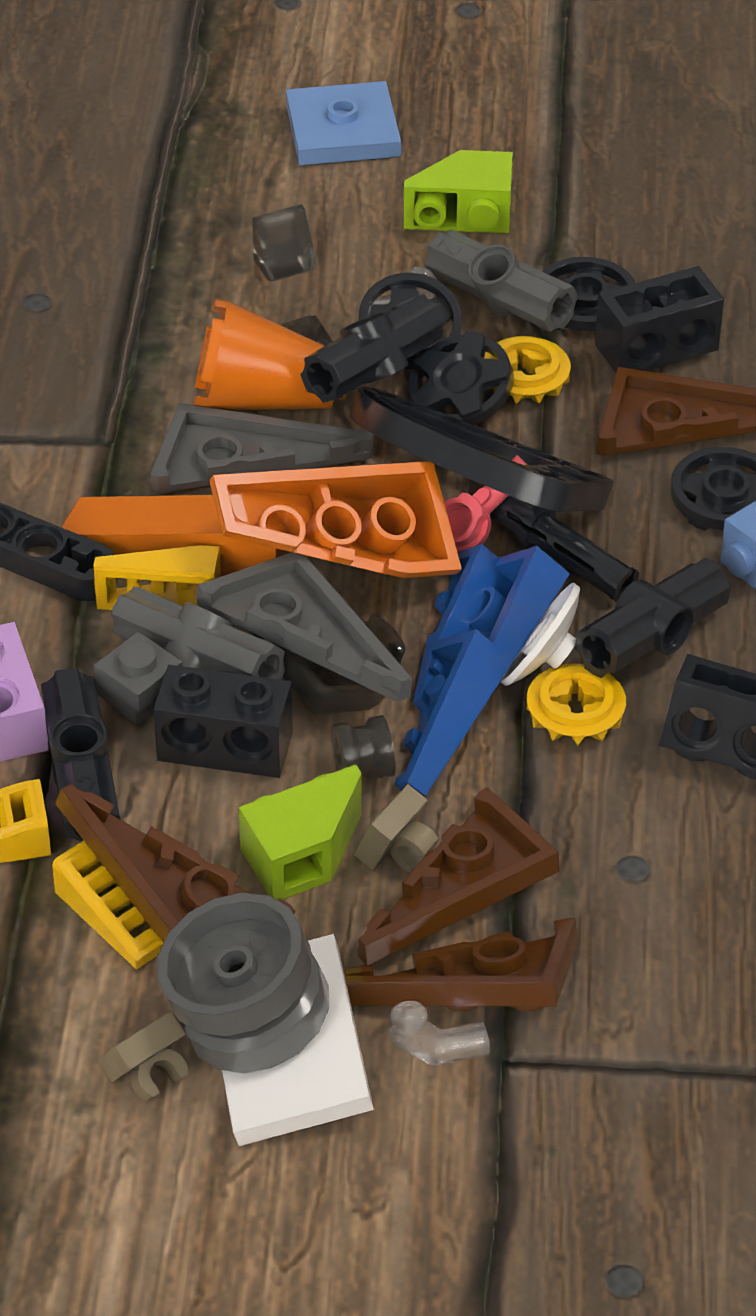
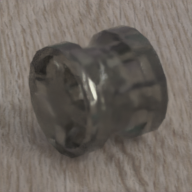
(366, 746)

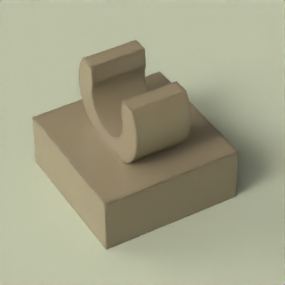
(398, 833)
(142, 1052)

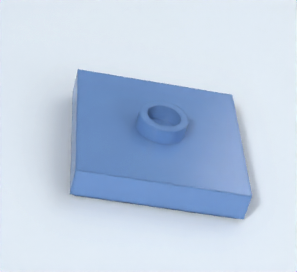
(343, 123)

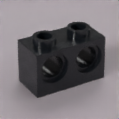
(659, 320)
(730, 698)
(223, 721)

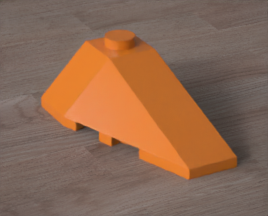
(351, 515)
(161, 523)

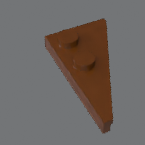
(669, 410)
(151, 868)
(467, 872)
(475, 974)

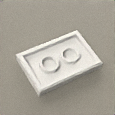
(318, 1083)

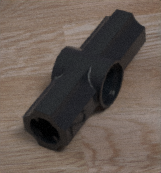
(373, 348)
(652, 617)
(78, 738)

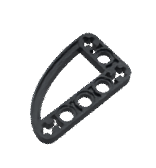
(480, 453)

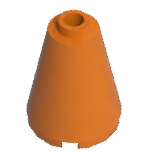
(253, 364)

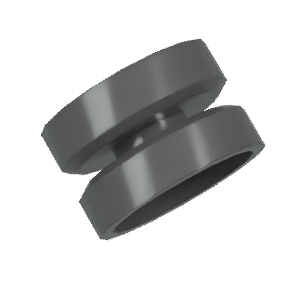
(243, 982)

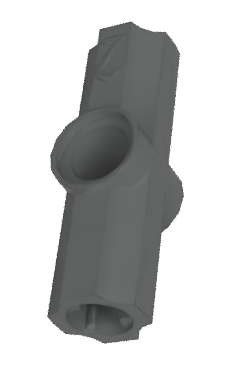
(501, 280)
(195, 635)

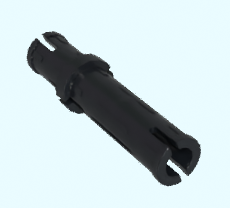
(578, 554)

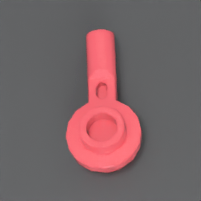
(471, 514)

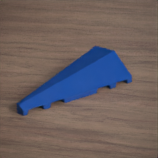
(481, 631)

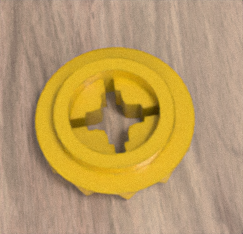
(538, 357)
(600, 698)

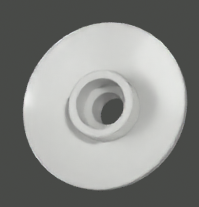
(549, 639)

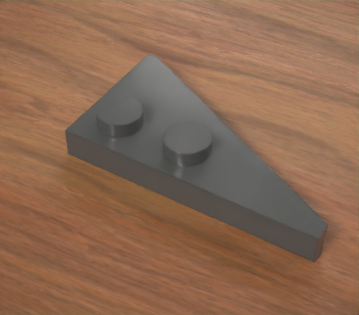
(230, 442)
(303, 613)

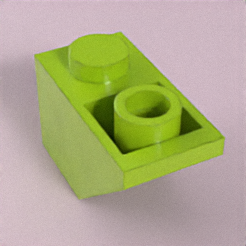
(461, 193)
(301, 832)

